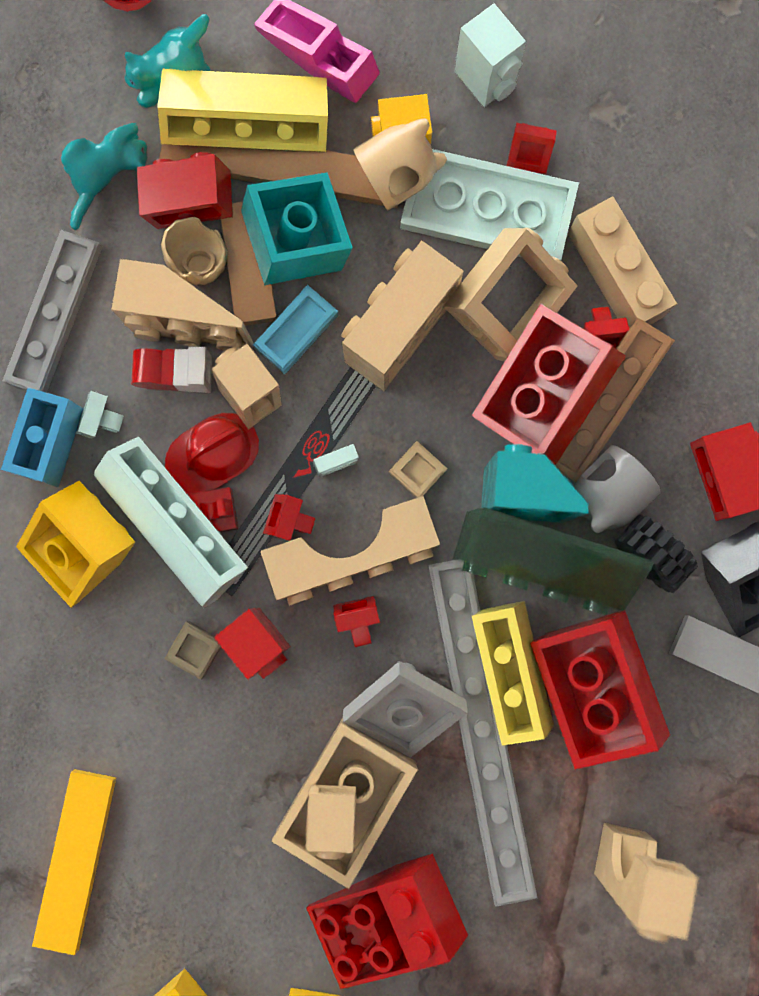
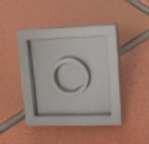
(404, 710)

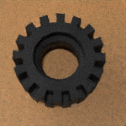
(650, 541)

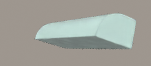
(169, 520)

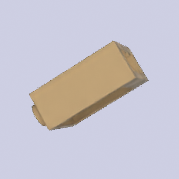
(466, 301)

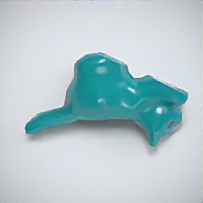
(176, 50)
(95, 165)

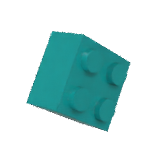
(295, 228)

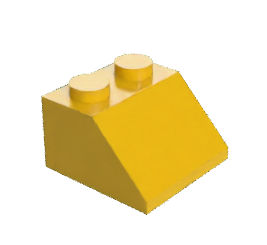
(74, 542)

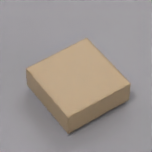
(418, 470)

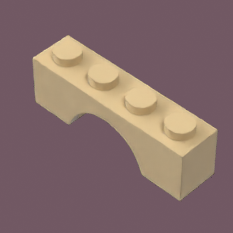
(298, 568)
(648, 890)

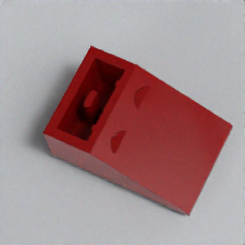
(389, 923)

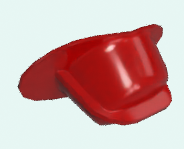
(212, 453)

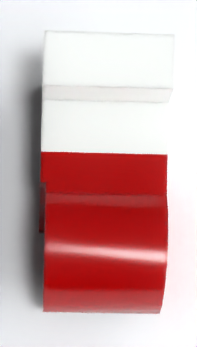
(172, 369)

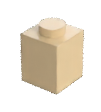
(331, 820)

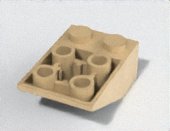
(161, 303)

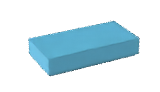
(296, 329)

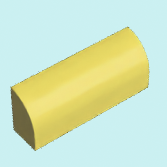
(243, 110)

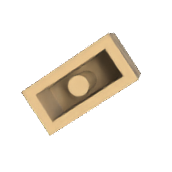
(246, 384)

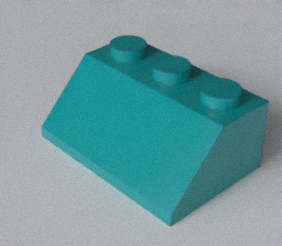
(529, 487)

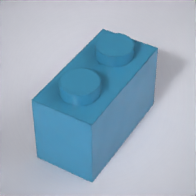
(42, 437)

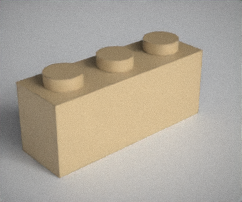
(620, 264)

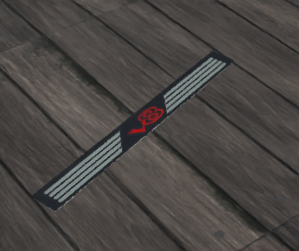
(299, 467)

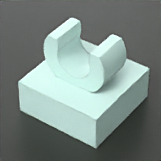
(95, 416)

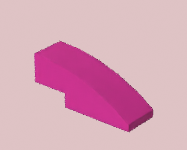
(319, 48)

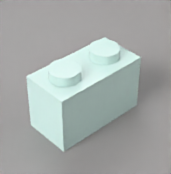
(489, 55)

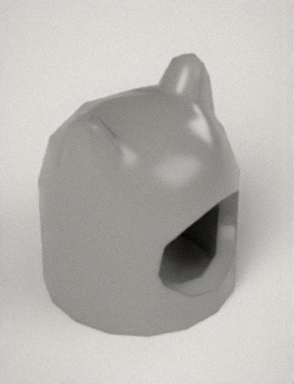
(616, 489)

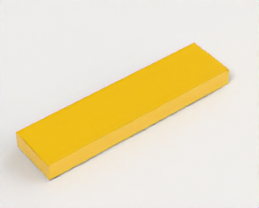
(74, 862)

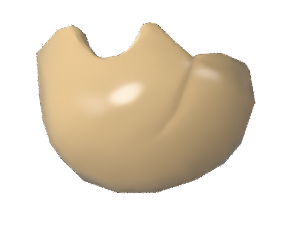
(194, 251)

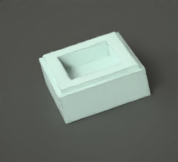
(335, 460)

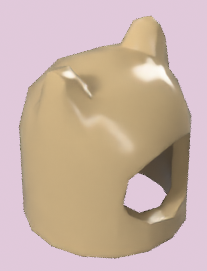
(399, 161)

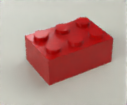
(548, 384)
(600, 690)

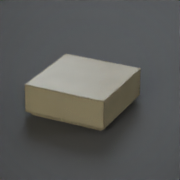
(193, 650)

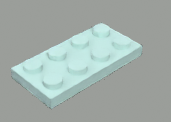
(477, 199)

